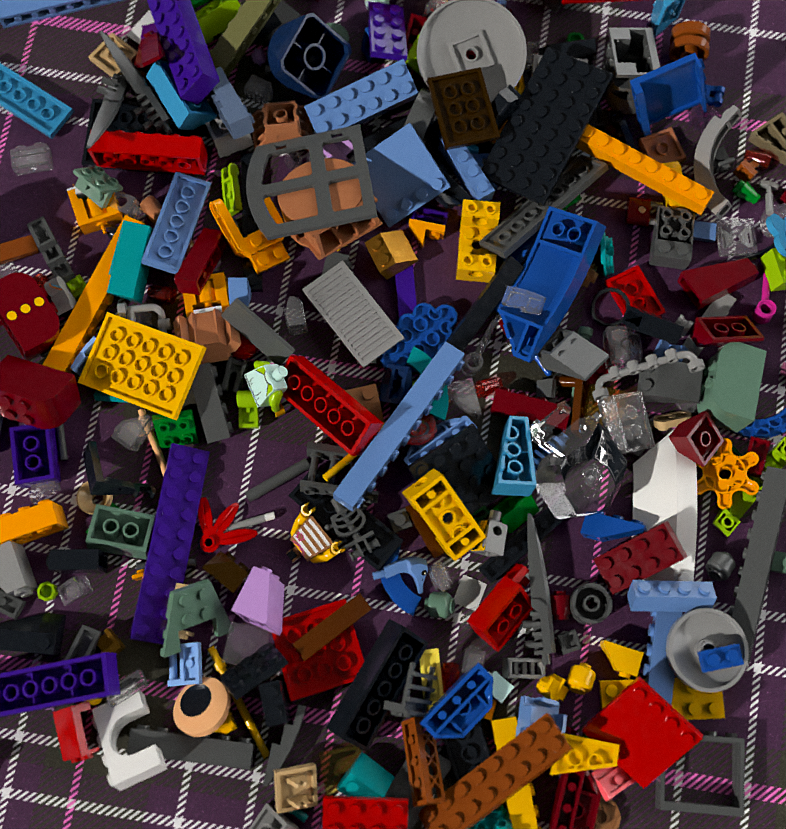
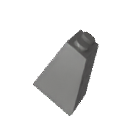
(15, 570)

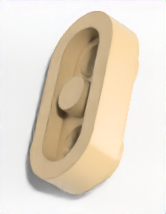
(669, 420)

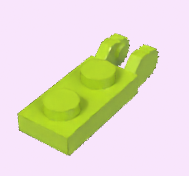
(231, 188)

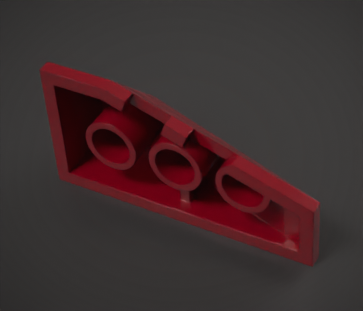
(149, 50)

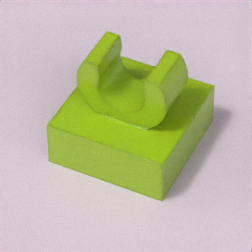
(76, 286)

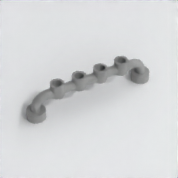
(652, 362)

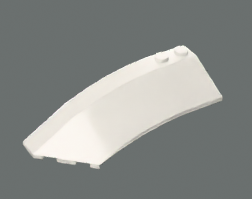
(668, 492)

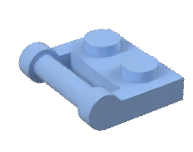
(189, 666)

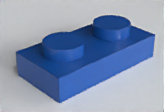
(720, 658)

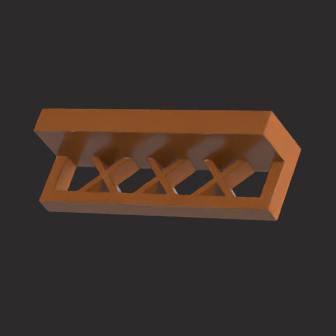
(419, 761)

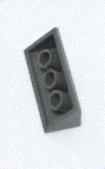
(257, 332)

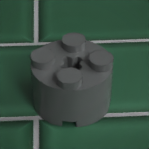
(598, 596)

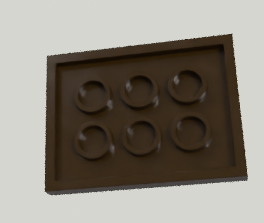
(463, 108)

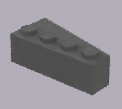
(210, 404)

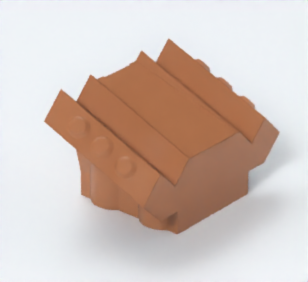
(280, 122)
(211, 332)

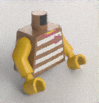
(311, 539)

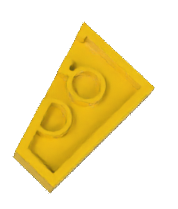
(586, 755)

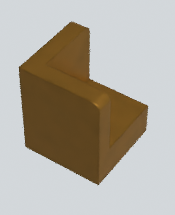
(110, 642)

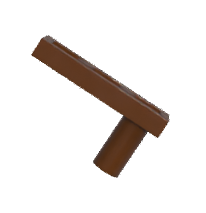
(580, 394)
(425, 532)

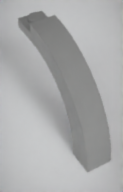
(705, 157)

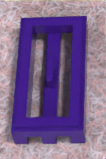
(445, 215)

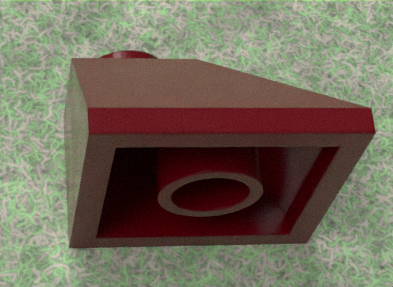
(697, 438)

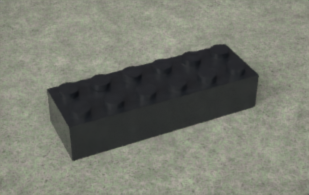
(379, 679)

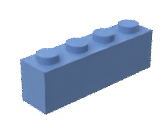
(468, 172)
(670, 595)

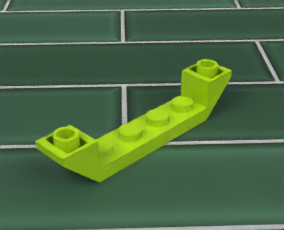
(729, 519)

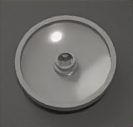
(701, 631)

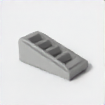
(510, 668)

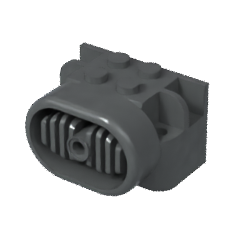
(628, 56)

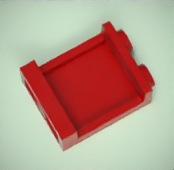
(71, 733)

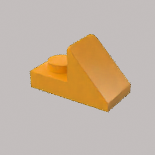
(420, 229)

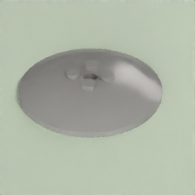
(476, 27)

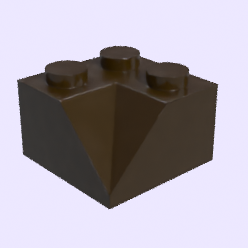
(227, 572)

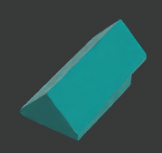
(126, 271)

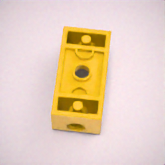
(477, 221)
(432, 499)

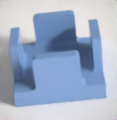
(534, 708)

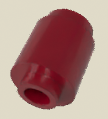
(560, 605)

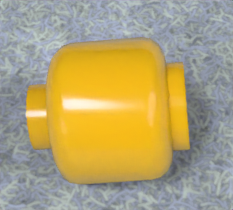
(581, 678)

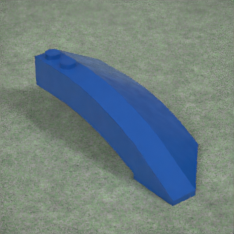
(555, 271)

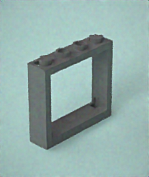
(738, 770)

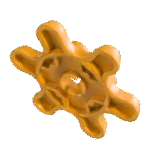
(736, 482)

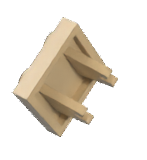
(295, 787)

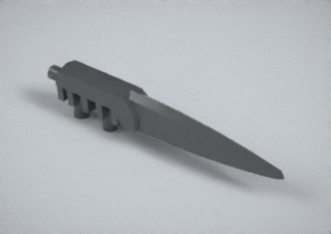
(145, 96)
(112, 101)
(540, 599)

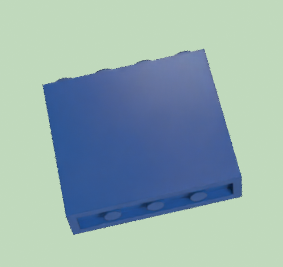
(669, 91)

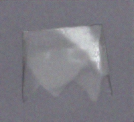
(295, 317)

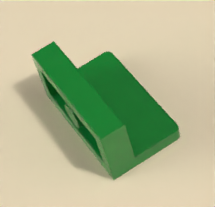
(516, 510)

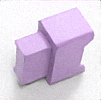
(339, 150)

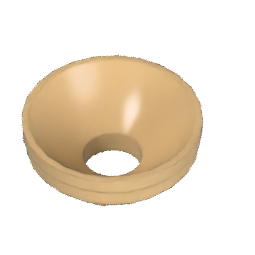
(85, 499)

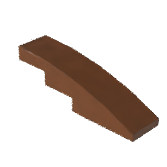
(332, 627)

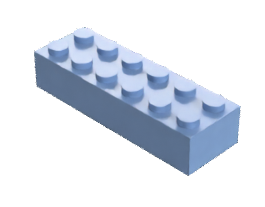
(363, 99)

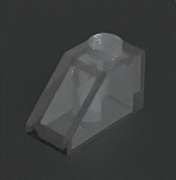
(465, 397)
(133, 432)

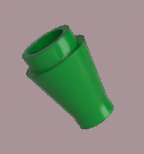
(746, 191)

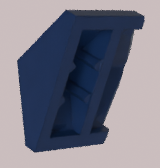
(395, 384)

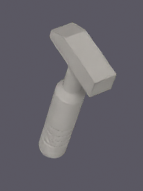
(769, 185)

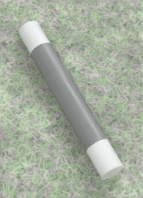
(251, 521)

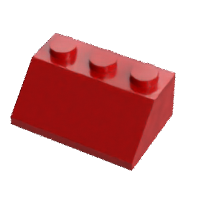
(501, 613)

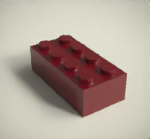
(640, 557)

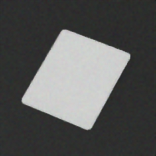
(469, 592)

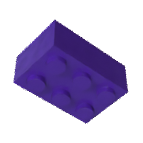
(34, 455)

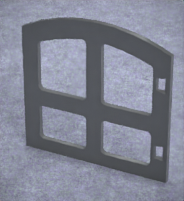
(319, 180)

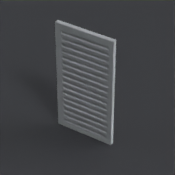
(353, 314)

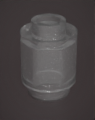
(440, 577)

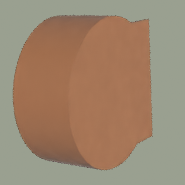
(343, 196)

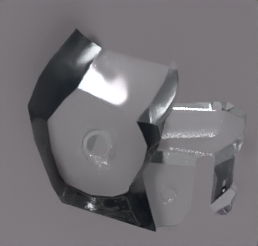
(582, 465)

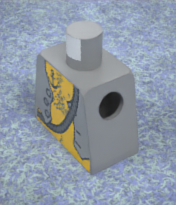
(495, 536)

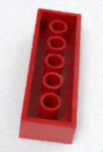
(150, 152)
(329, 406)

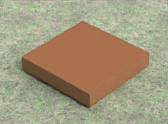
(662, 146)

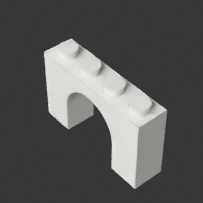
(124, 769)

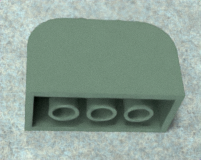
(732, 385)

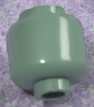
(440, 604)

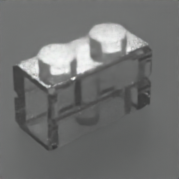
(31, 159)

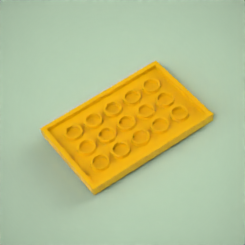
(142, 365)

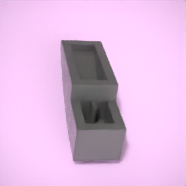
(84, 643)

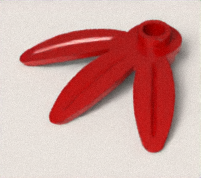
(215, 532)

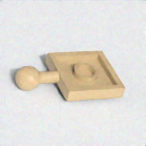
(103, 59)

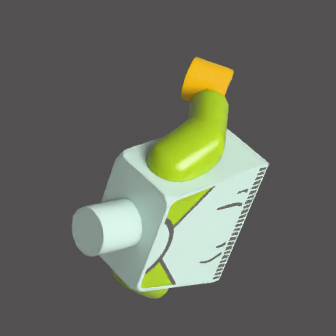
(268, 385)

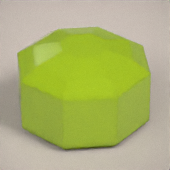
(47, 591)

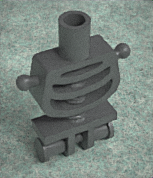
(353, 530)

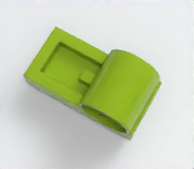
(247, 410)

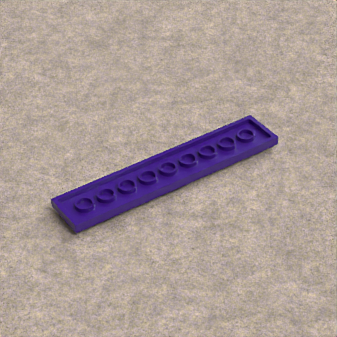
(169, 540)

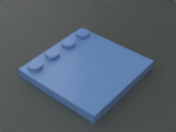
(403, 175)

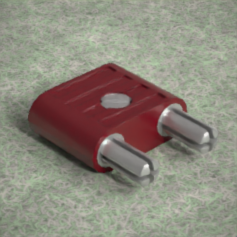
(639, 211)

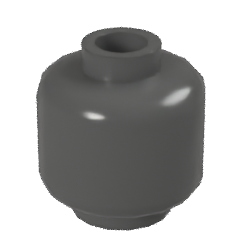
(720, 566)

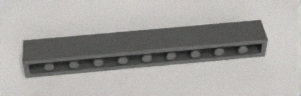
(759, 553)

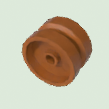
(689, 38)

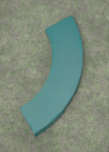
(419, 361)

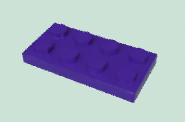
(387, 31)

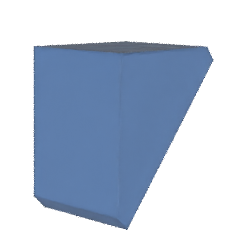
(239, 289)

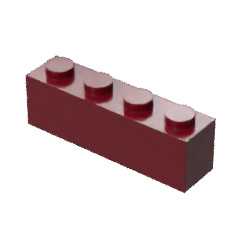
(200, 261)
(521, 404)

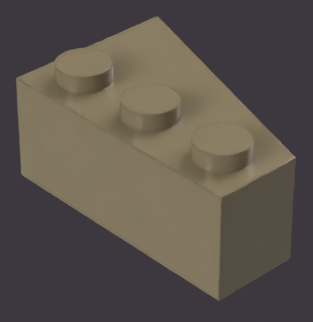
(772, 137)

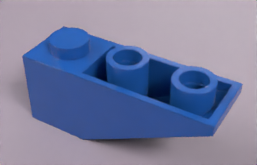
(607, 528)

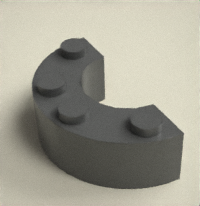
(422, 114)

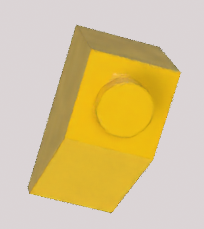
(622, 659)

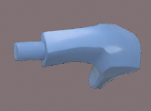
(415, 566)

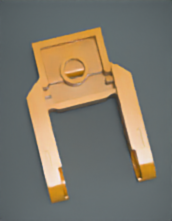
(261, 252)

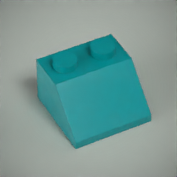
(365, 779)

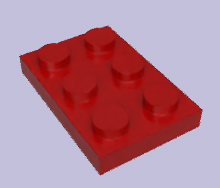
(637, 289)

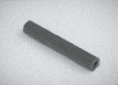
(277, 480)

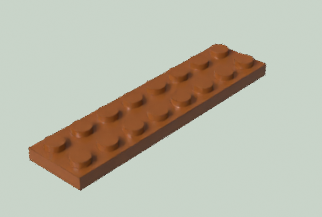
(498, 777)

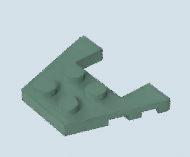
(190, 607)

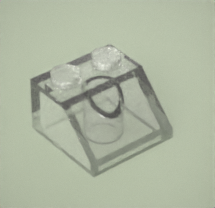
(622, 346)

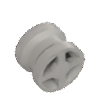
(687, 324)

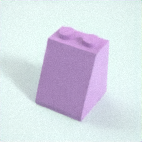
(261, 600)

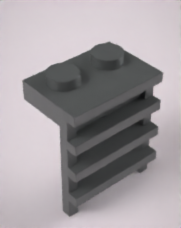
(413, 706)

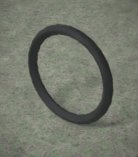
(596, 297)

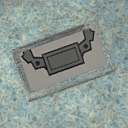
(129, 686)

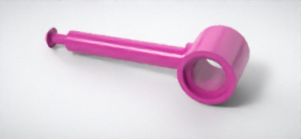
(765, 304)

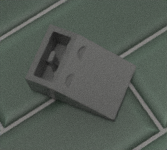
(672, 238)
(571, 355)

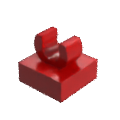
(517, 574)

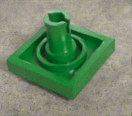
(178, 432)

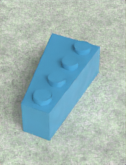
(515, 460)

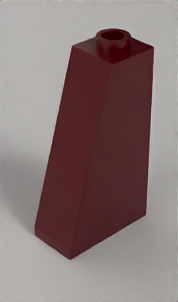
(714, 281)

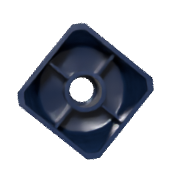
(308, 55)

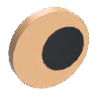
(202, 707)

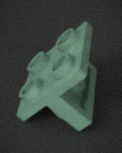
(96, 184)

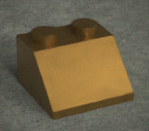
(391, 252)

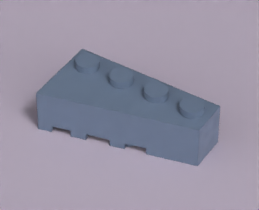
(230, 107)

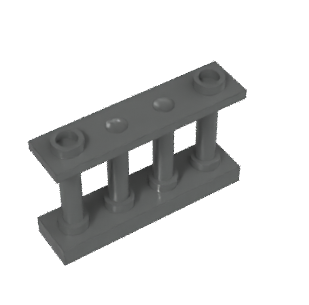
(334, 453)

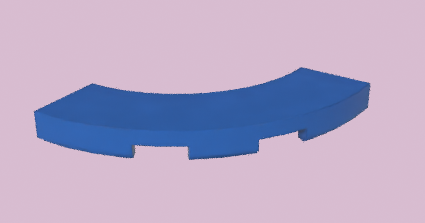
(765, 428)
(398, 591)

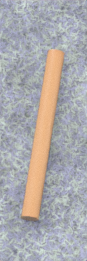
(155, 445)

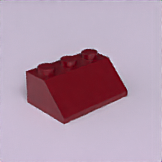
(723, 330)

